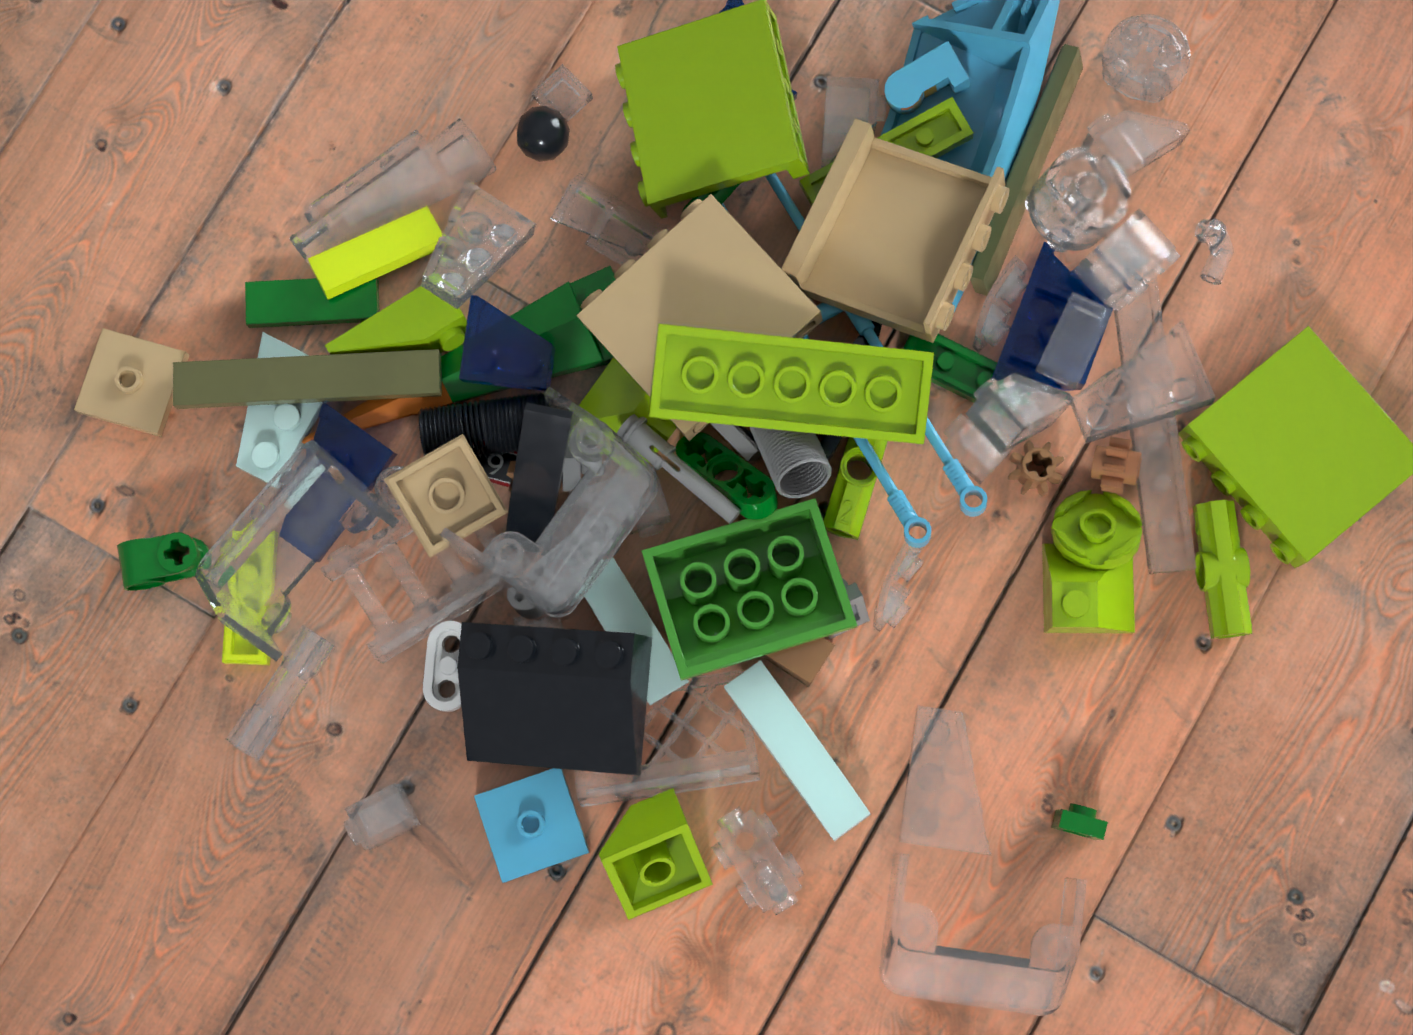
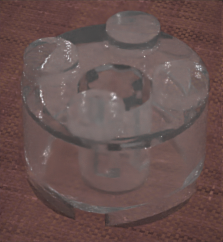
(1078, 199)
(1125, 259)

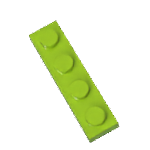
(928, 133)

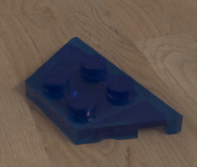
(1037, 318)

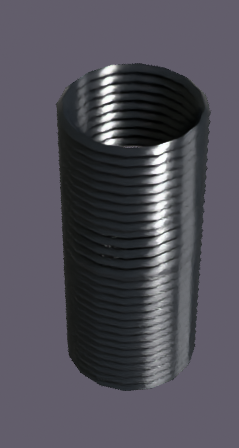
(492, 420)

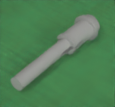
(644, 439)

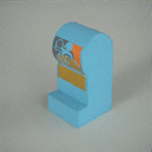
(924, 77)

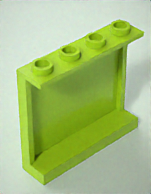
(710, 106)
(1300, 448)

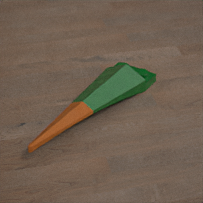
(549, 317)

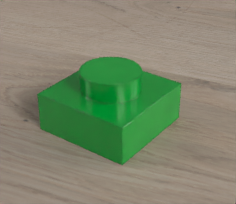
(1080, 821)

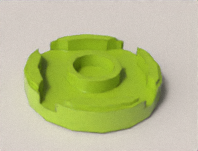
(1096, 530)

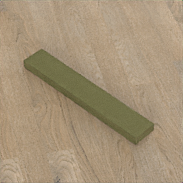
(1028, 166)
(307, 379)

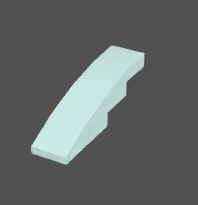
(622, 611)
(797, 750)

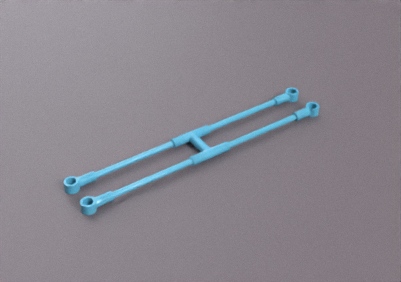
(951, 467)

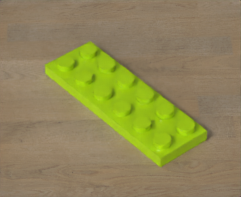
(790, 384)

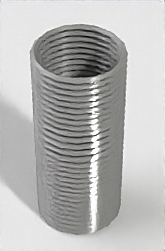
(793, 461)

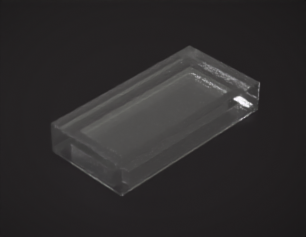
(1074, 340)

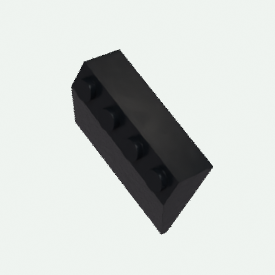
(554, 696)

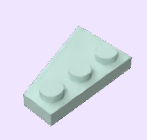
(275, 430)

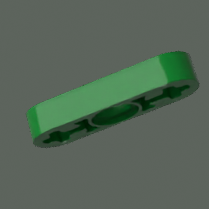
(720, 459)

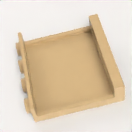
(894, 234)
(697, 277)

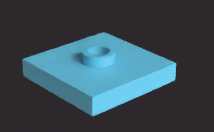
(531, 824)

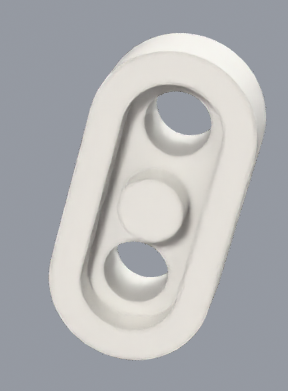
(441, 667)

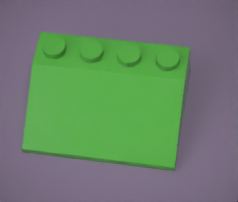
(748, 589)

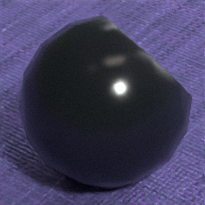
(542, 133)

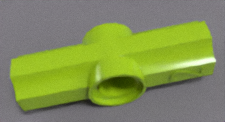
(851, 496)
(1222, 569)

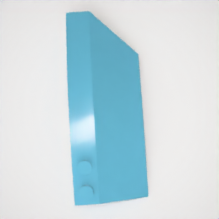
(1005, 57)

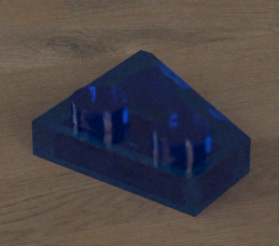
(503, 351)

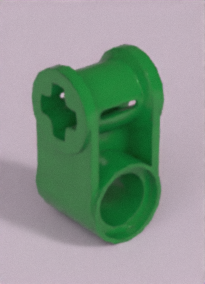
(155, 560)

